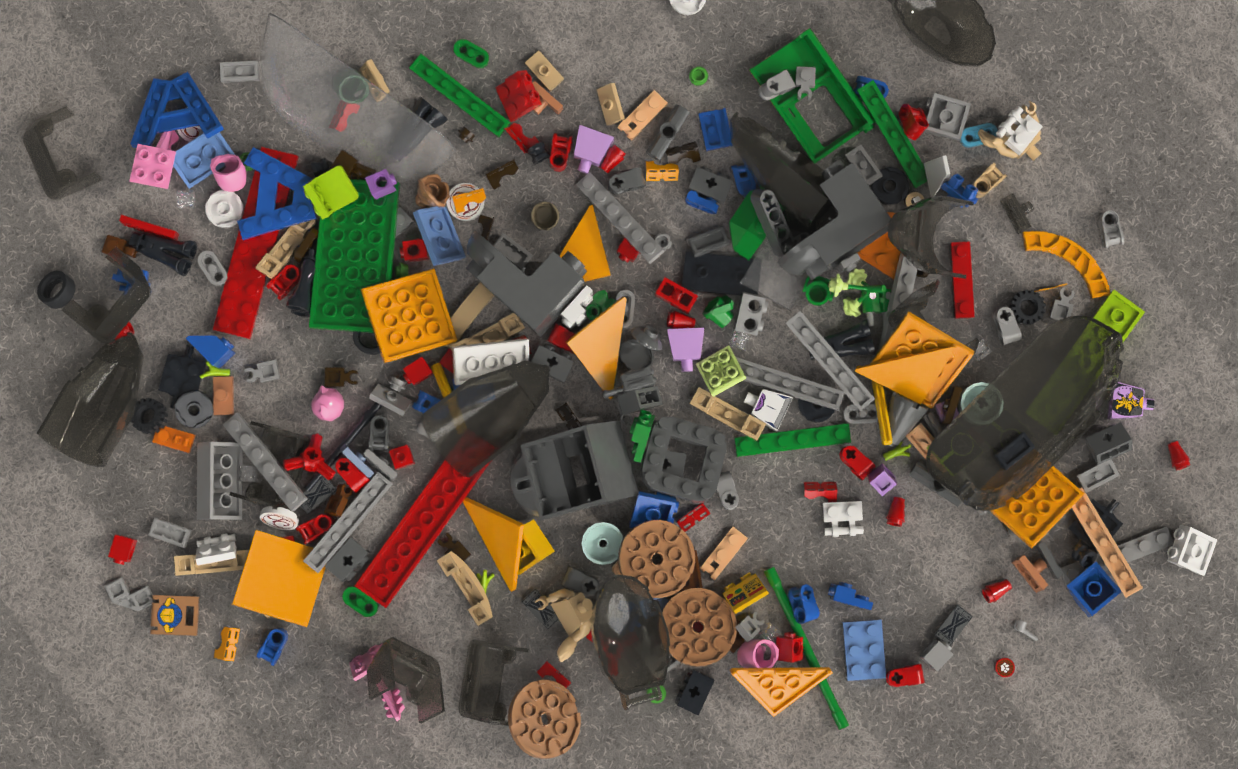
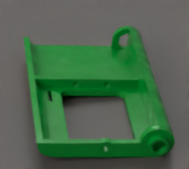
(809, 52)

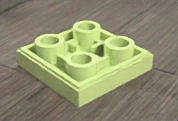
(721, 370)

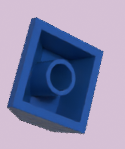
(213, 348)
(1093, 589)

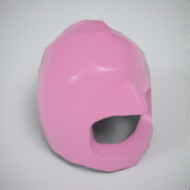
(233, 176)
(327, 404)
(752, 654)

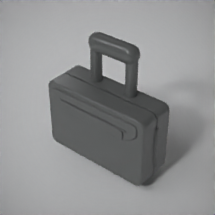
(633, 381)

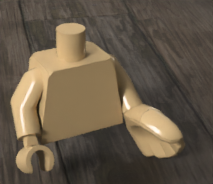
(995, 142)
(574, 614)

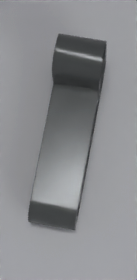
(764, 203)

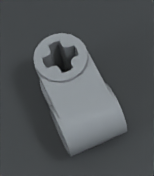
(776, 86)
(1110, 231)
(1007, 327)
(726, 488)

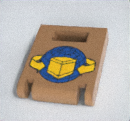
(171, 615)

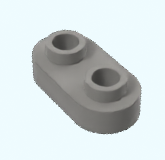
(213, 268)
(629, 308)
(862, 417)

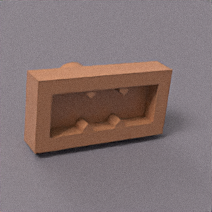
(546, 99)
(223, 395)
(1031, 572)

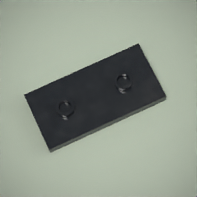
(716, 274)

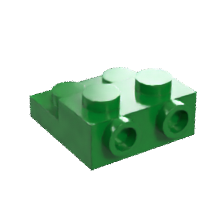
(641, 430)

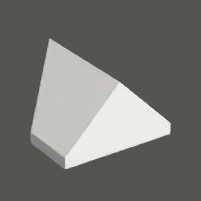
(937, 173)

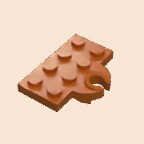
(882, 254)

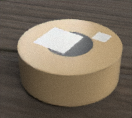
(913, 198)

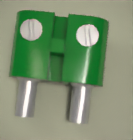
(877, 304)

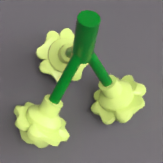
(857, 281)

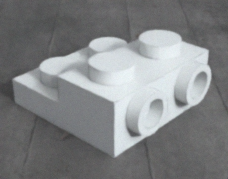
(575, 313)
(1191, 549)

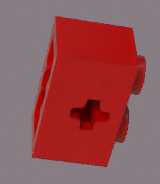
(676, 295)

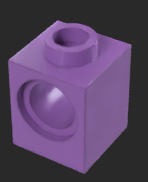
(373, 182)
(882, 479)

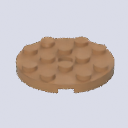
(675, 552)
(717, 621)
(526, 724)

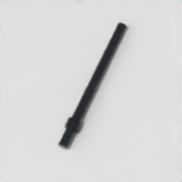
(367, 416)

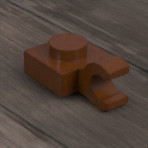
(112, 242)
(337, 502)

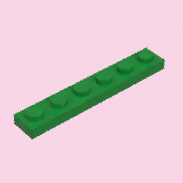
(459, 95)
(893, 133)
(793, 440)

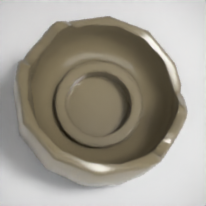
(544, 215)

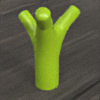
(213, 371)
(897, 451)
(484, 580)

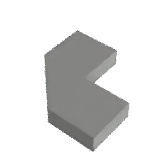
(121, 595)

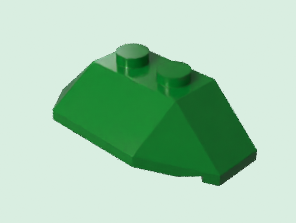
(746, 229)

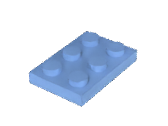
(194, 158)
(439, 235)
(864, 650)

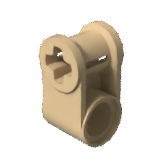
(989, 179)

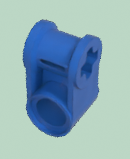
(804, 605)
(272, 649)

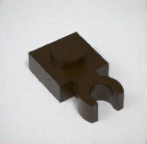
(337, 377)
(456, 548)

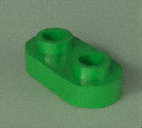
(470, 56)
(360, 602)

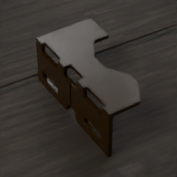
(691, 154)
(495, 178)
(487, 224)
(568, 415)

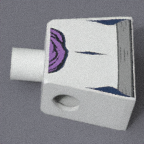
(769, 407)

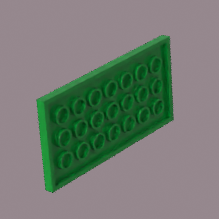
(351, 255)

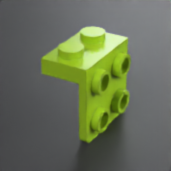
(330, 191)

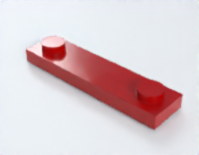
(962, 287)

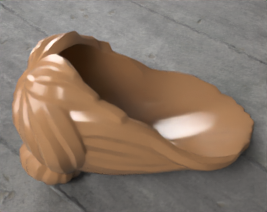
(432, 191)

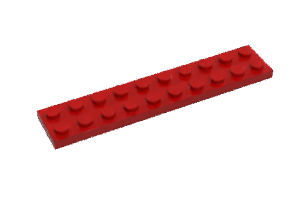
(244, 282)
(416, 533)

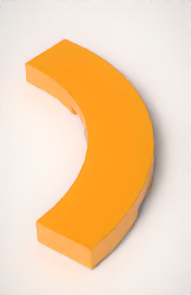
(1074, 254)

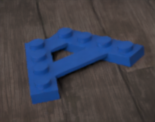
(155, 121)
(267, 218)

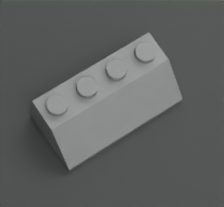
(217, 477)

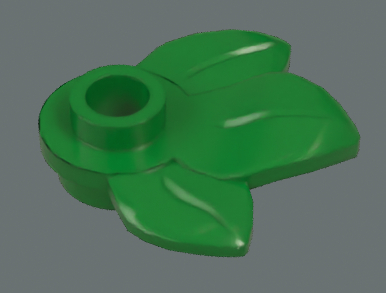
(600, 302)

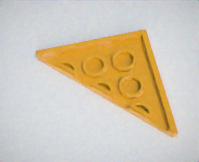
(588, 247)
(599, 344)
(910, 373)
(501, 536)
(779, 686)

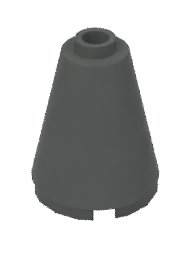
(903, 416)

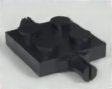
(181, 374)
(1107, 517)

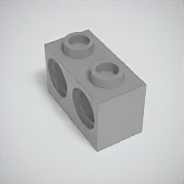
(745, 313)
(936, 654)

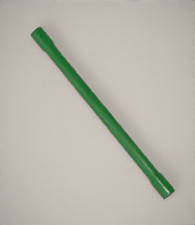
(775, 583)

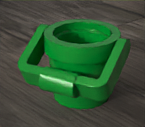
(818, 291)
(719, 311)

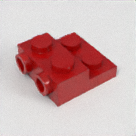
(518, 95)

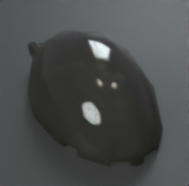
(947, 29)
(630, 639)

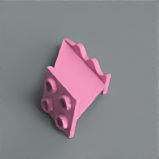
(155, 164)
(359, 669)

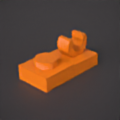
(174, 439)

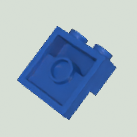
(653, 508)
(845, 594)

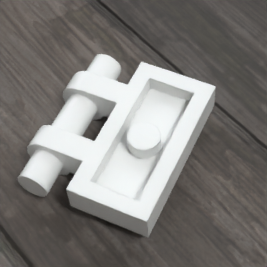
(1024, 133)
(843, 511)
(216, 549)

